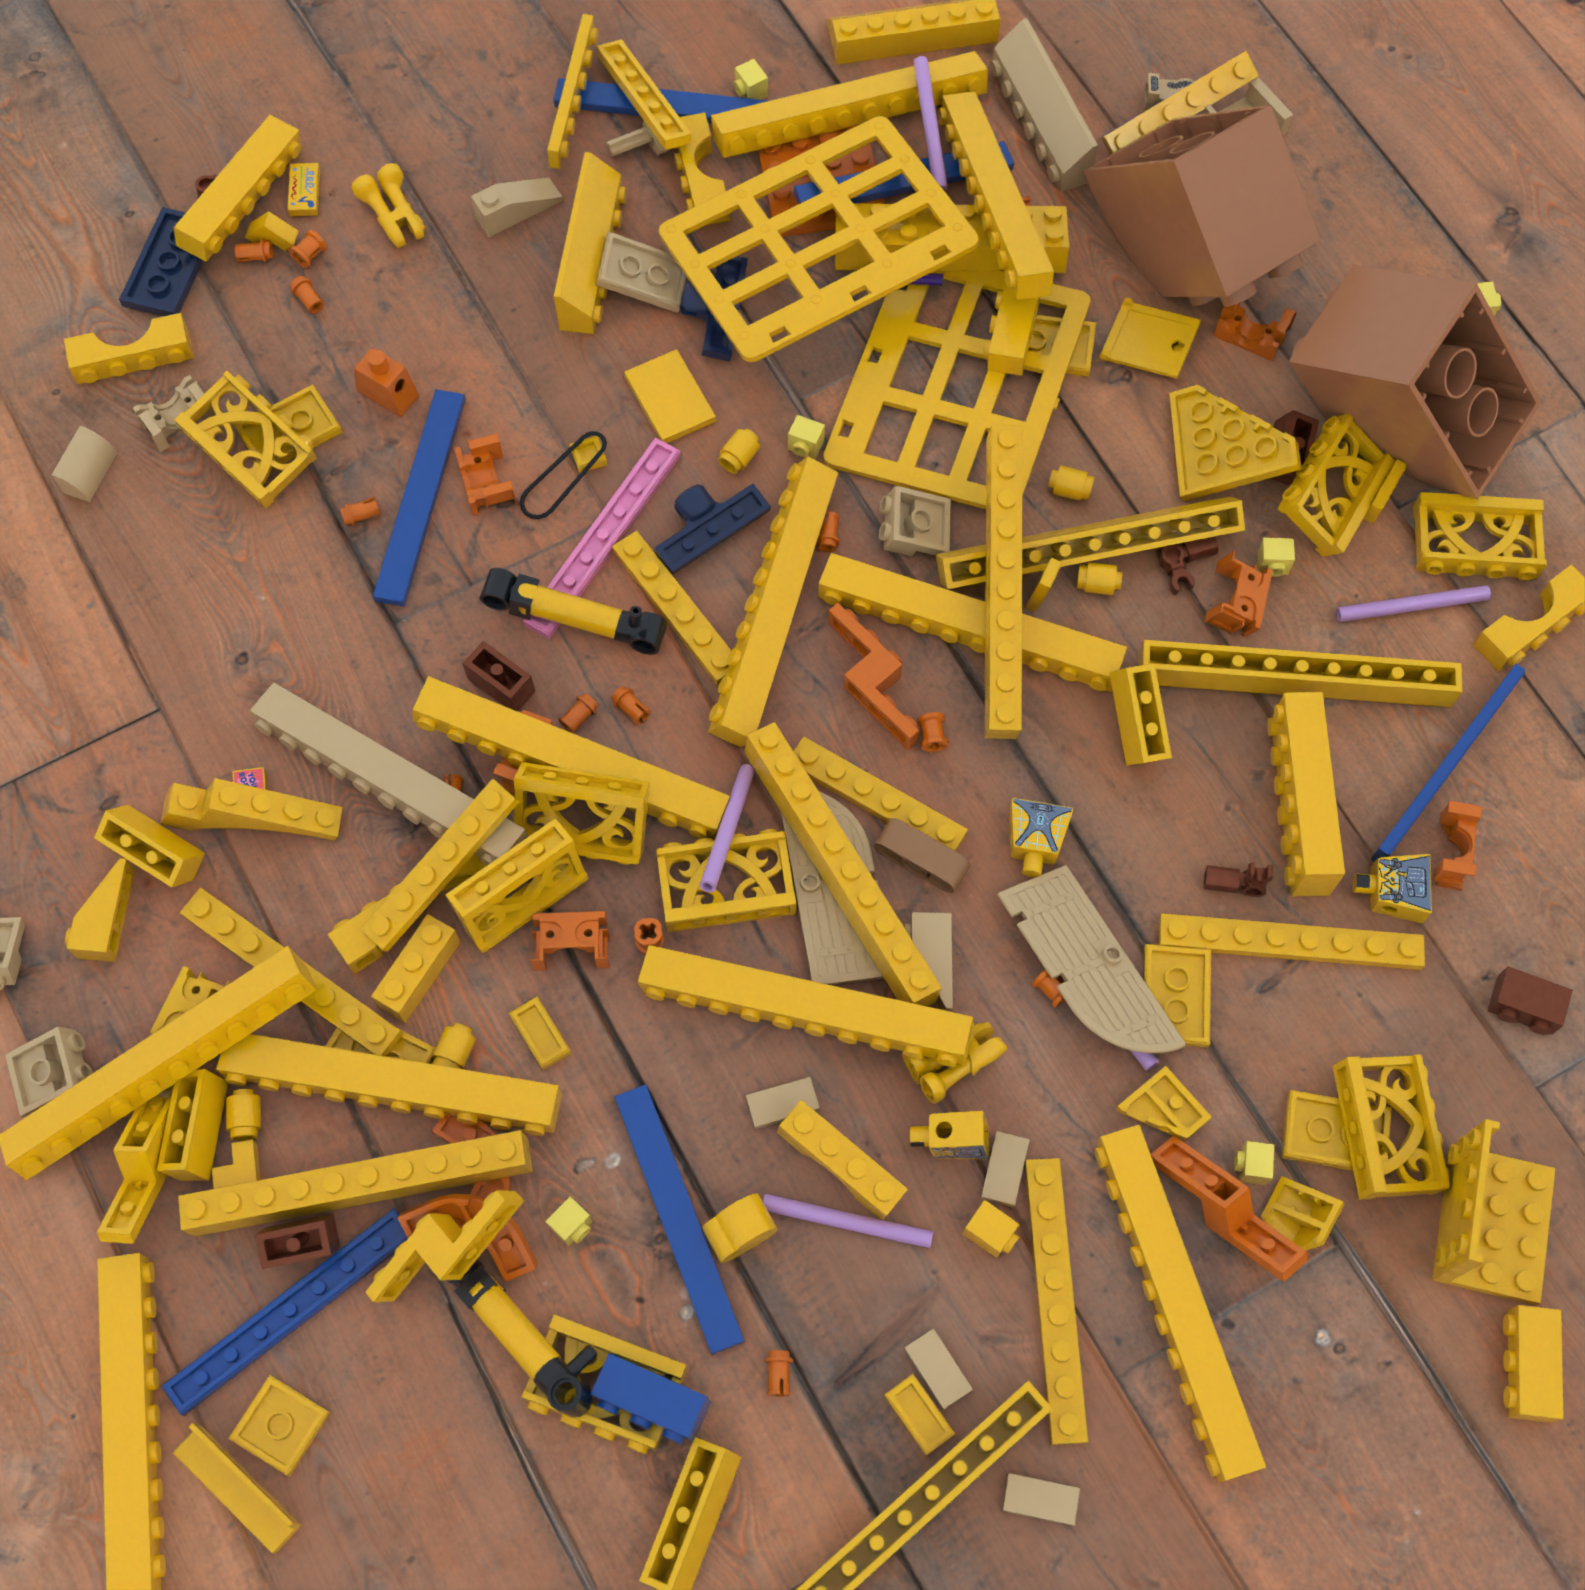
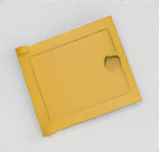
(1145, 337)

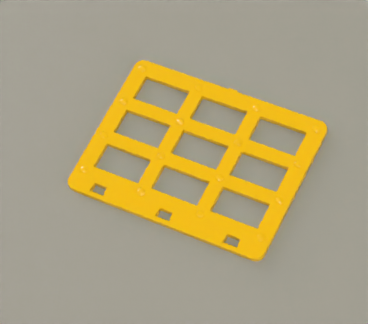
(835, 300)
(873, 389)

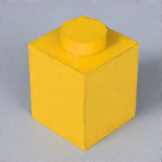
(992, 1230)

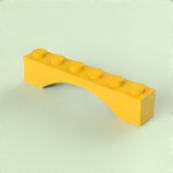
(357, 947)

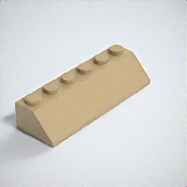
(1044, 106)

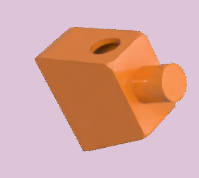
(385, 382)

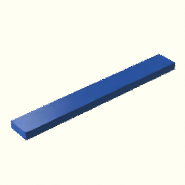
(611, 99)
(898, 184)
(419, 498)
(1449, 763)
(679, 1220)
(285, 1314)

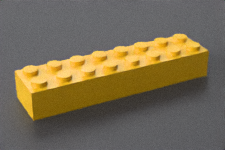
(1048, 221)

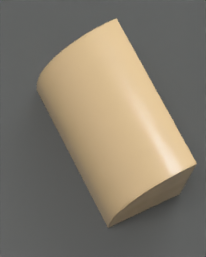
(84, 464)

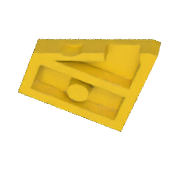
(1166, 1106)

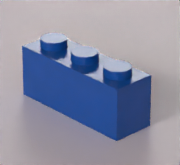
(650, 1399)

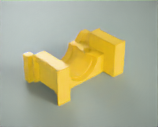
(184, 996)

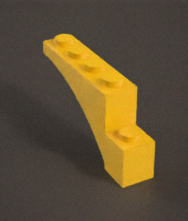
(248, 807)

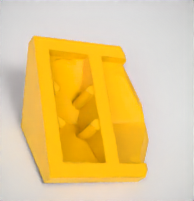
(1301, 1213)

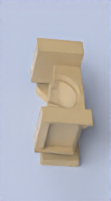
(160, 418)

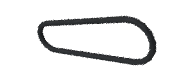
(572, 485)

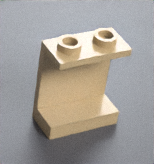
(1259, 95)

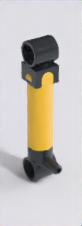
(527, 597)
(524, 1342)

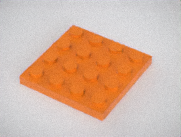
(784, 198)

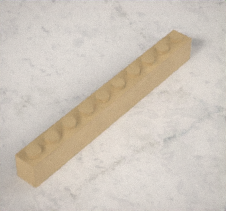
(373, 768)

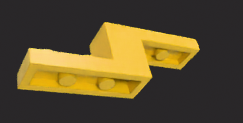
(138, 1160)
(444, 1246)

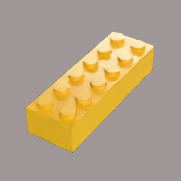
(1306, 795)

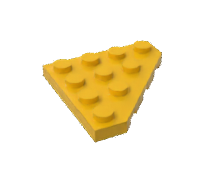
(1224, 446)

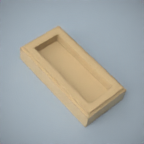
(776, 1103)
(1005, 1169)
(938, 1369)
(1041, 1499)

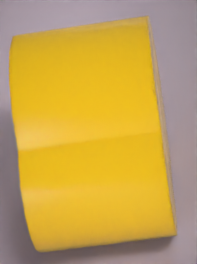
(739, 1228)

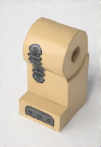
(1160, 89)

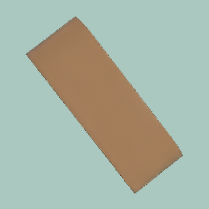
(922, 855)

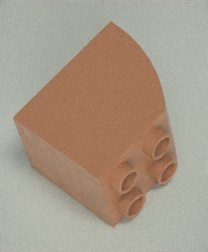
(1207, 204)
(1419, 374)

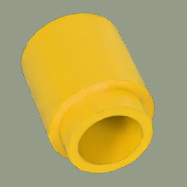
(739, 450)
(1071, 483)
(1099, 578)
(454, 1046)
(243, 1115)

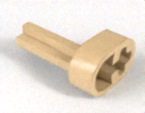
(633, 140)

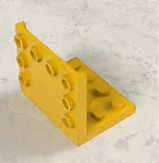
(1493, 1220)

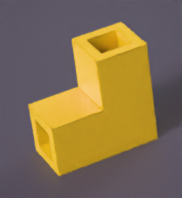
(272, 229)
(244, 1166)

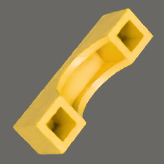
(688, 156)
(162, 344)
(1509, 638)
(855, 1169)

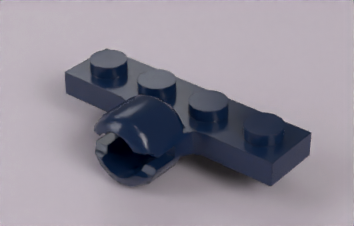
(716, 342)
(708, 523)

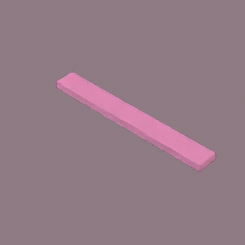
(610, 527)

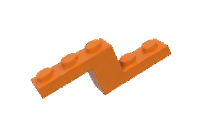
(873, 675)
(1229, 1208)

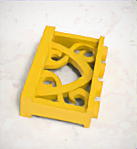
(253, 478)
(1311, 483)
(1463, 558)
(596, 840)
(546, 856)
(740, 909)
(1413, 1104)
(577, 1339)

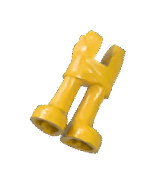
(390, 180)
(980, 1053)

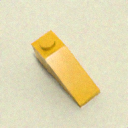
(100, 920)

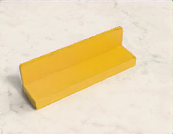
(237, 1488)

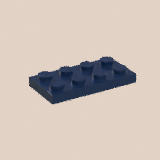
(162, 270)

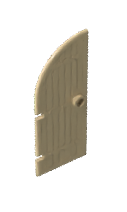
(830, 941)
(1097, 973)

